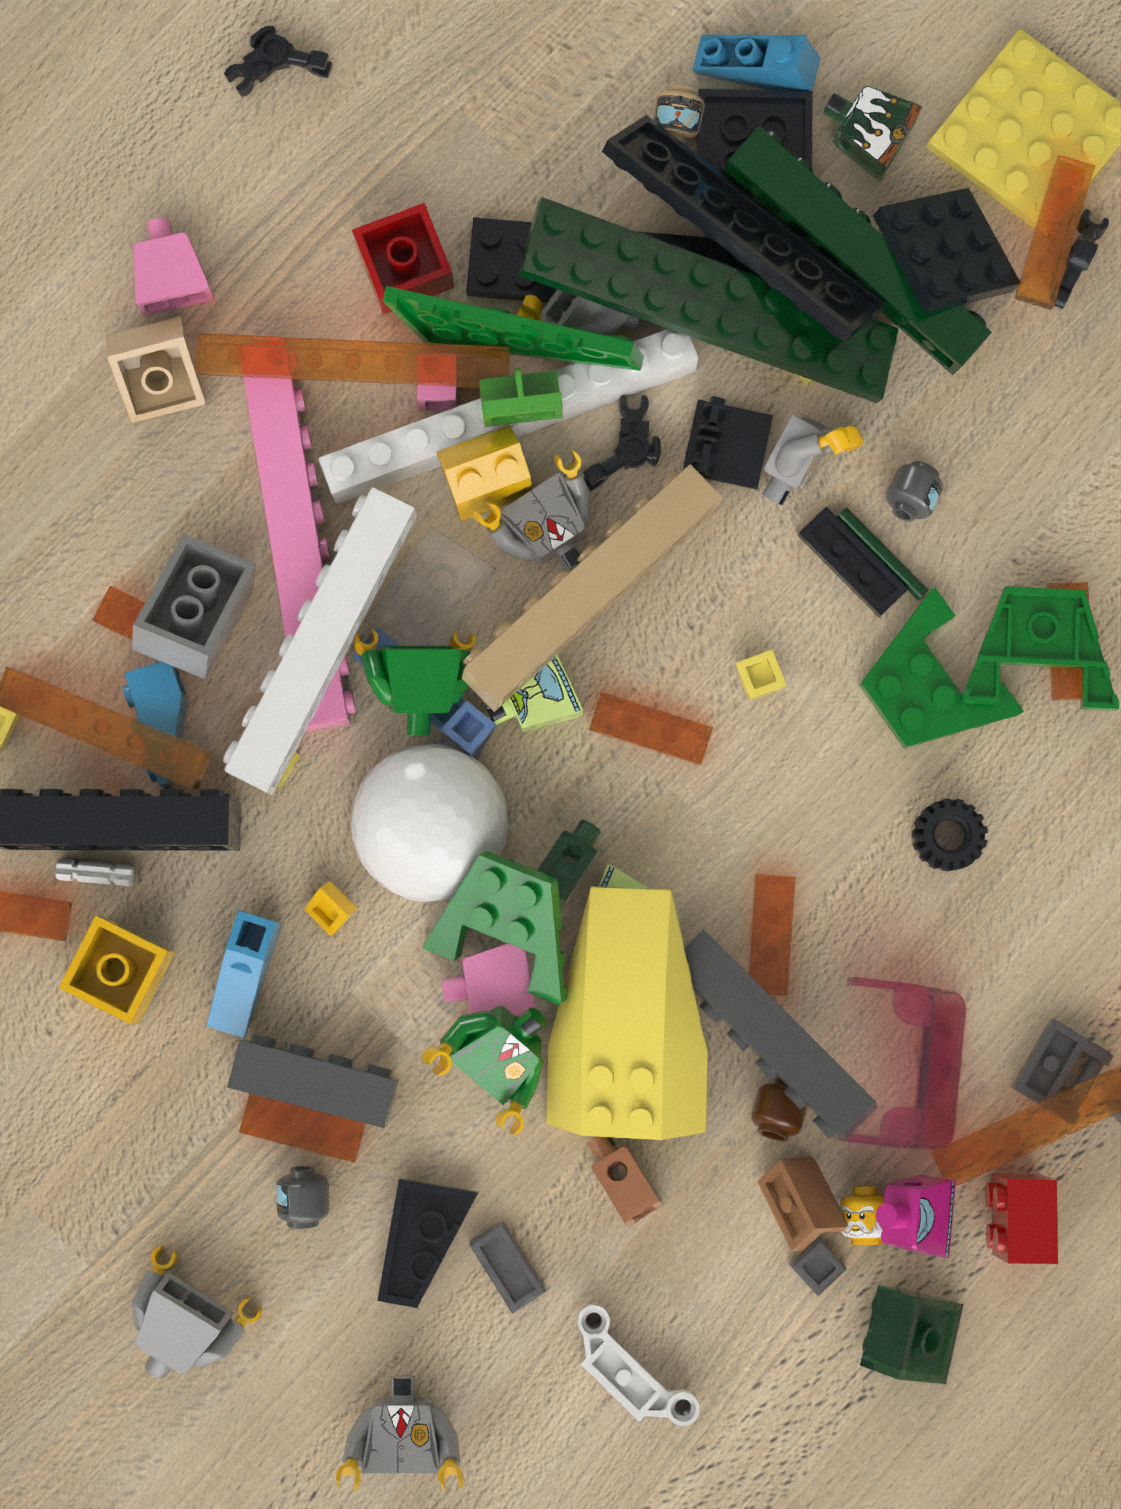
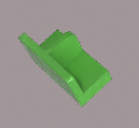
(520, 398)

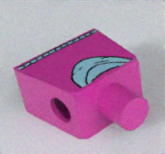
(918, 1215)

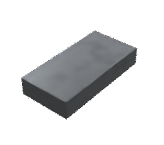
(507, 1267)

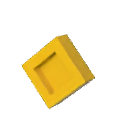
(330, 908)

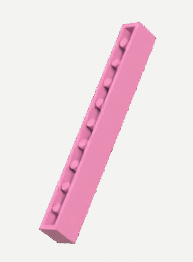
(293, 517)

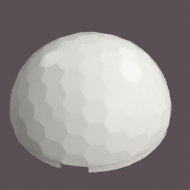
(427, 820)

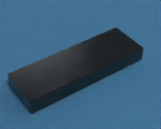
(852, 562)

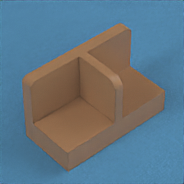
(801, 1201)

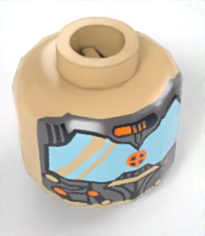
(679, 111)

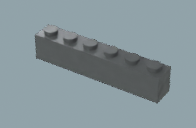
(777, 1040)

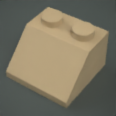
(155, 369)

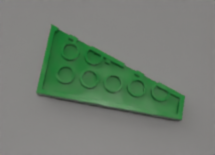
(458, 323)

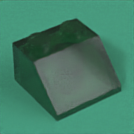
(911, 1335)

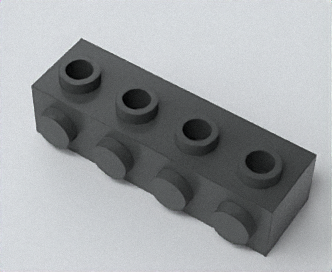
(313, 1082)

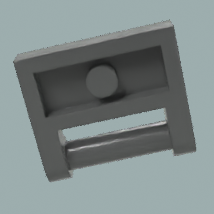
(1053, 1060)

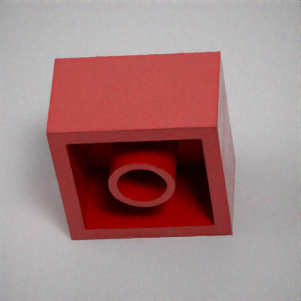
(404, 254)
(1023, 1218)

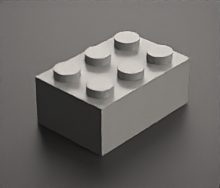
(193, 606)

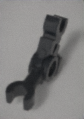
(272, 54)
(1080, 255)
(632, 448)

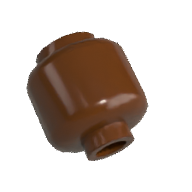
(775, 1113)

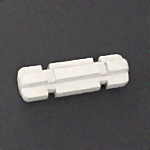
(95, 872)

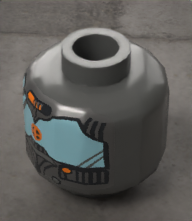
(914, 491)
(302, 1197)

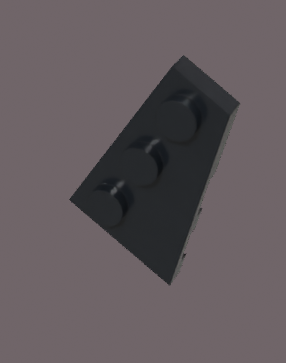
(419, 1237)

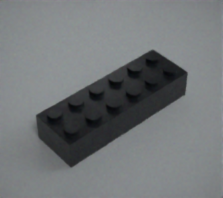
(119, 822)

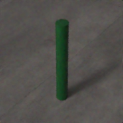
(913, 584)

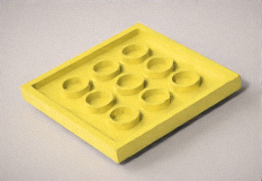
(1021, 119)

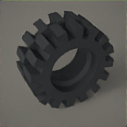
(973, 830)

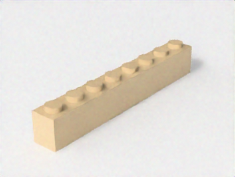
(591, 587)

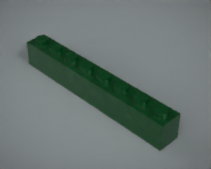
(846, 236)

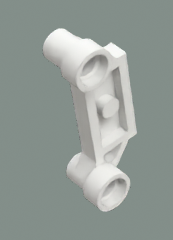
(626, 1377)

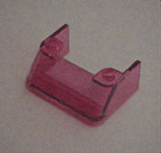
(942, 1020)

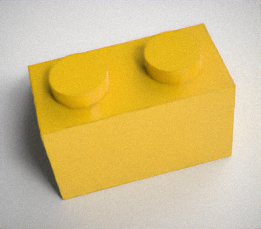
(485, 470)

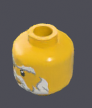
(860, 1215)

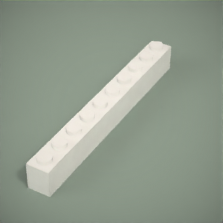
(582, 388)

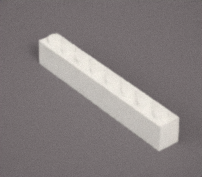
(320, 641)

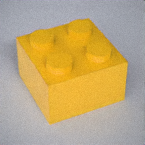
(117, 970)

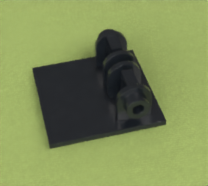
(728, 443)

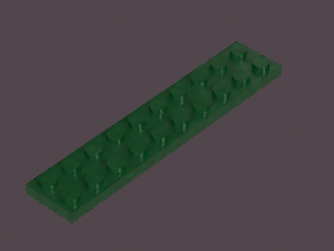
(700, 299)

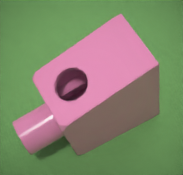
(167, 271)
(493, 980)

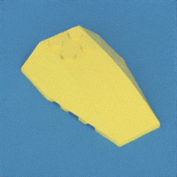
(630, 1034)

